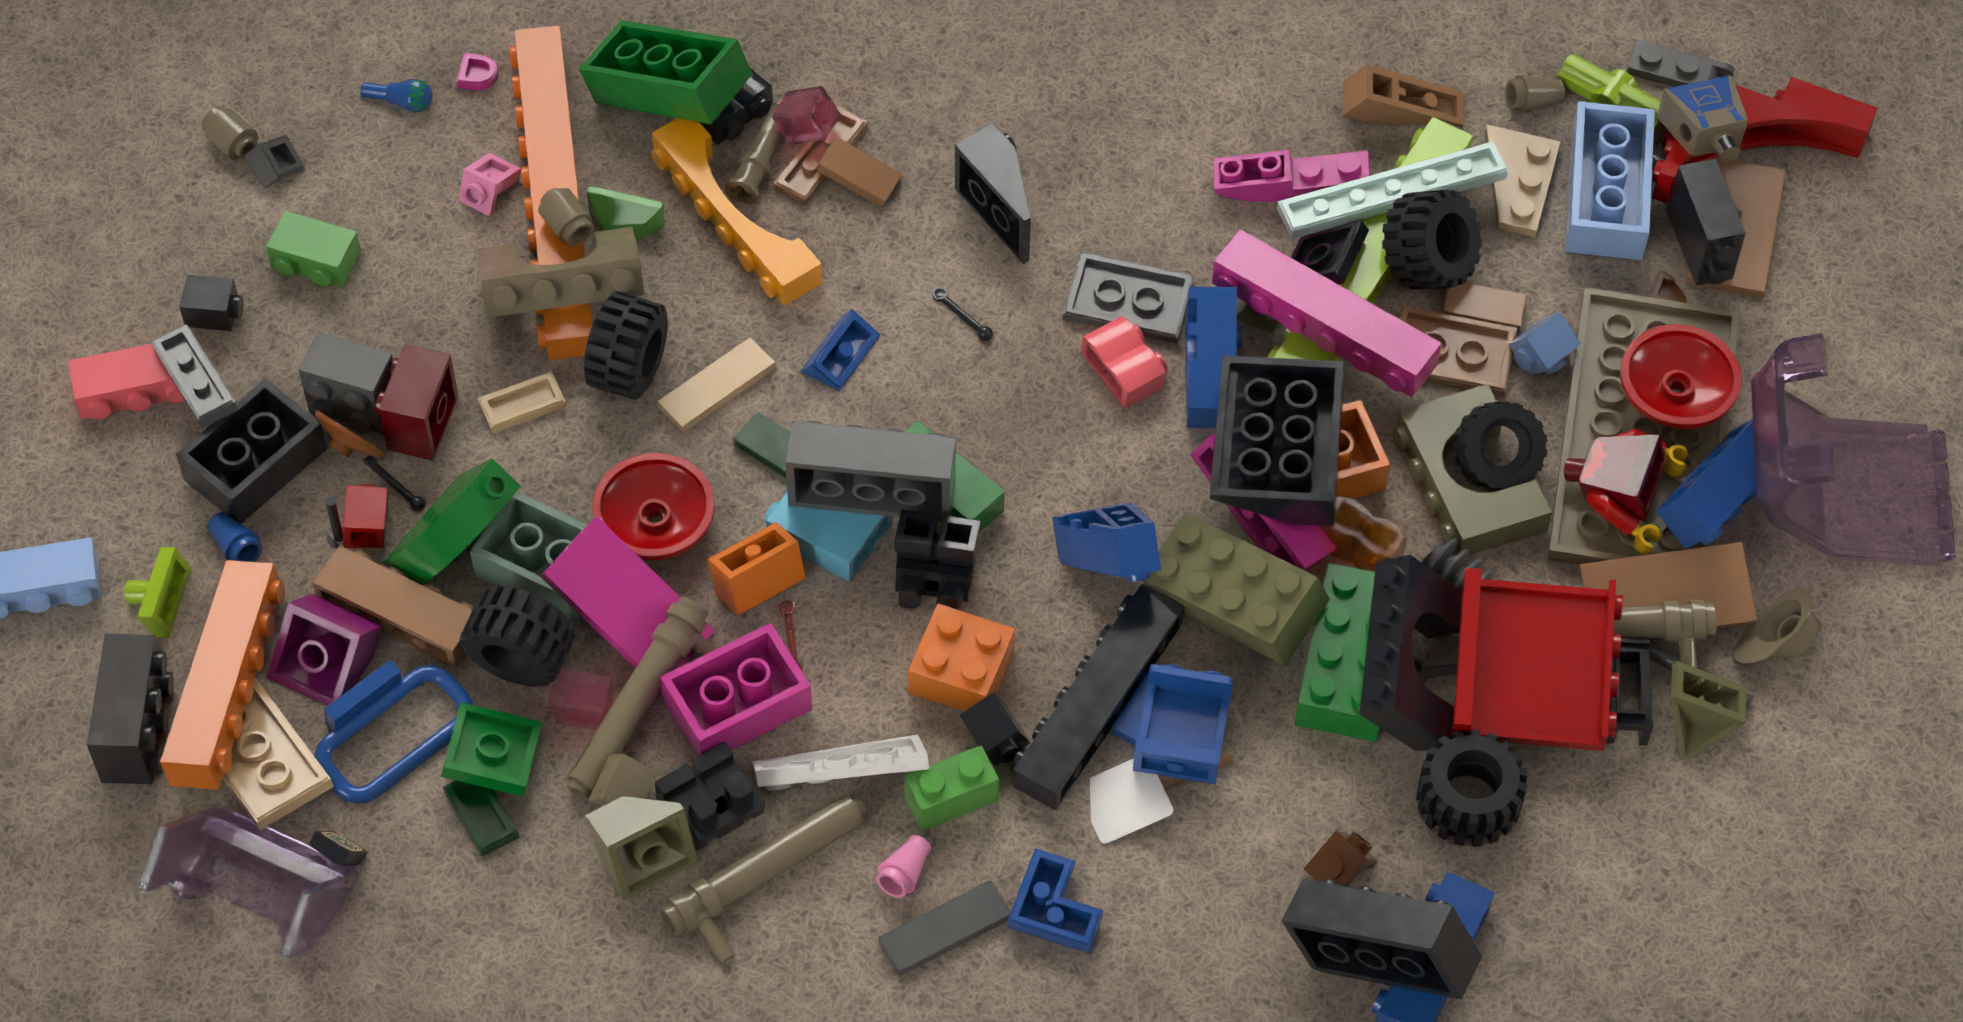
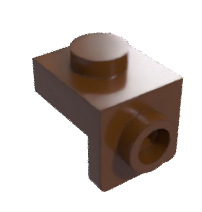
(1341, 858)

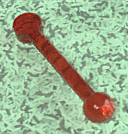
(787, 608)

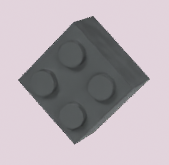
(345, 380)

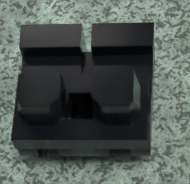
(934, 562)
(713, 795)

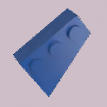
(1209, 334)

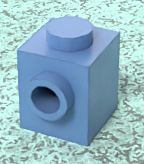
(1544, 345)

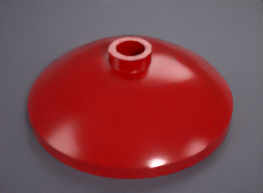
(1684, 361)
(654, 487)

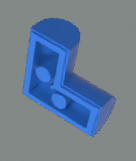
(1044, 911)

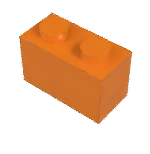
(756, 568)

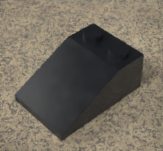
(993, 186)

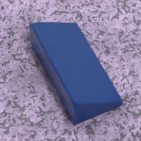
(841, 350)

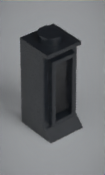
(1635, 720)

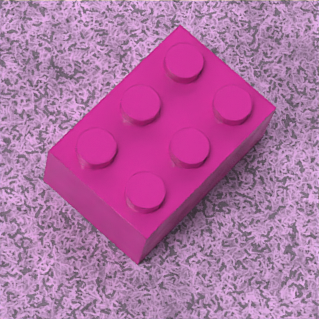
(736, 691)

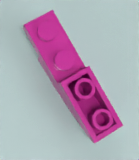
(1279, 177)

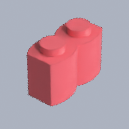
(1124, 361)

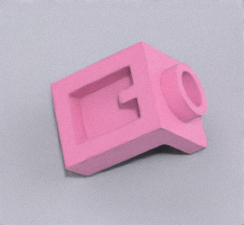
(486, 180)

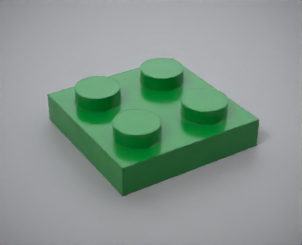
(491, 749)

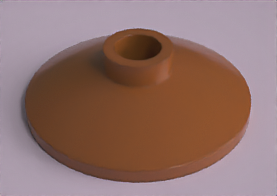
(345, 440)

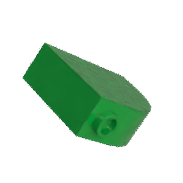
(453, 521)

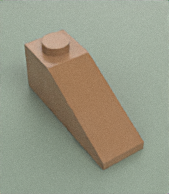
(1394, 98)

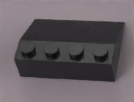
(1279, 437)

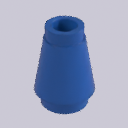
(234, 538)

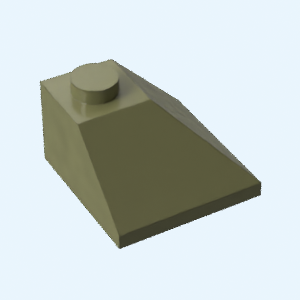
(641, 842)

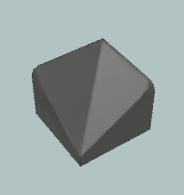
(274, 160)

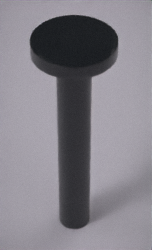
(334, 522)

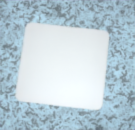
(1126, 801)

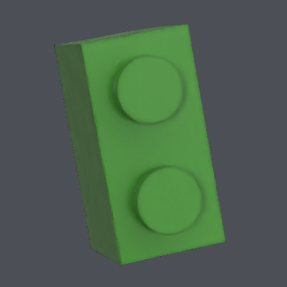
(313, 249)
(951, 788)

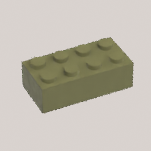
(1238, 588)

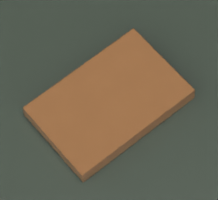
(1470, 349)

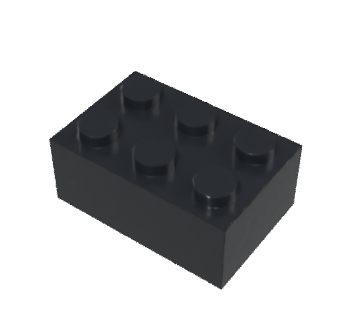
(252, 451)
(129, 709)

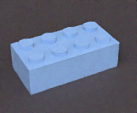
(1610, 181)

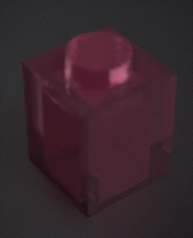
(806, 115)
(581, 699)

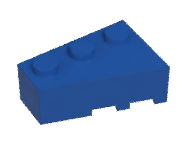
(1108, 541)

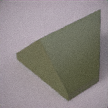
(1704, 708)

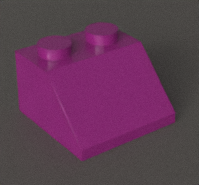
(322, 648)

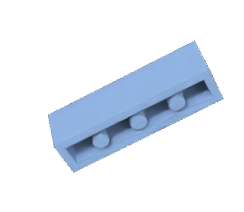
(49, 576)

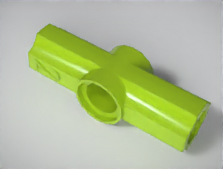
(1606, 87)

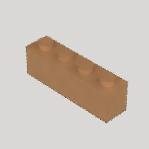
(404, 608)

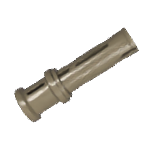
(755, 164)

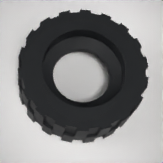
(1530, 439)

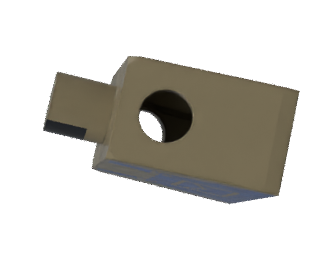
(1705, 117)

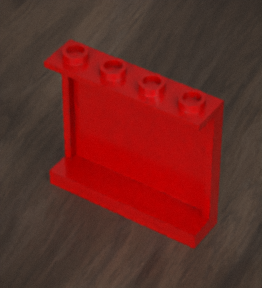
(1537, 662)

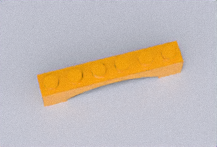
(784, 266)

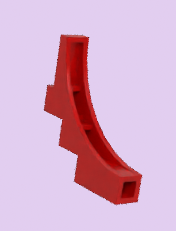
(1794, 117)

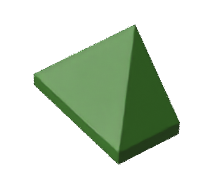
(622, 210)

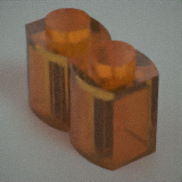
(1362, 536)

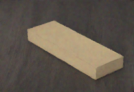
(716, 384)

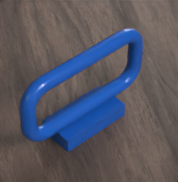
(365, 704)

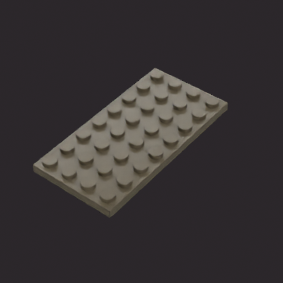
(1601, 409)

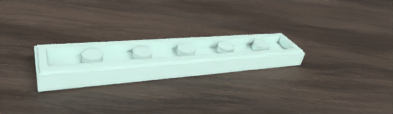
(1377, 192)

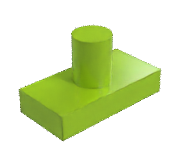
(162, 593)

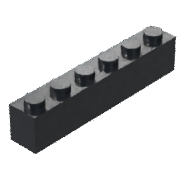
(1097, 696)

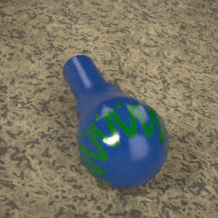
(410, 94)

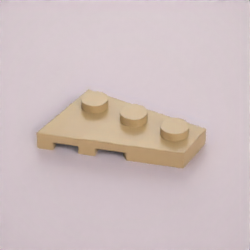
(1530, 168)

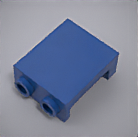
(1183, 723)

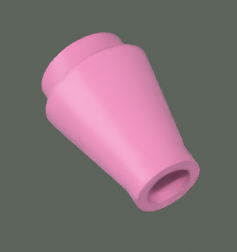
(902, 869)

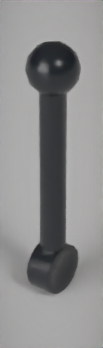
(940, 295)
(417, 503)

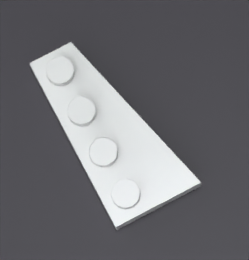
(856, 760)

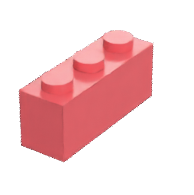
(120, 382)

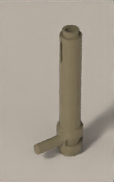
(1672, 623)
(670, 643)
(709, 896)

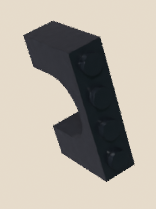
(1393, 695)

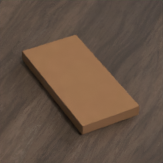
(1757, 194)
(1708, 572)

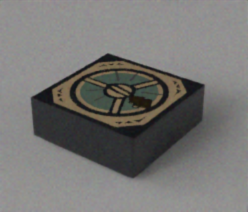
(337, 848)

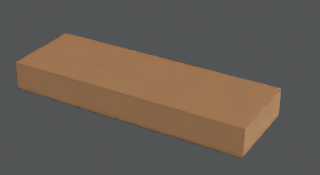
(800, 176)

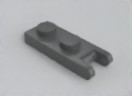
(1673, 66)

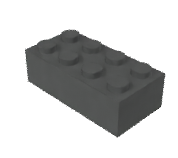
(870, 470)

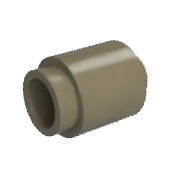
(229, 132)
(565, 216)

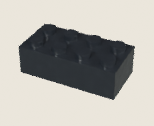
(1382, 937)

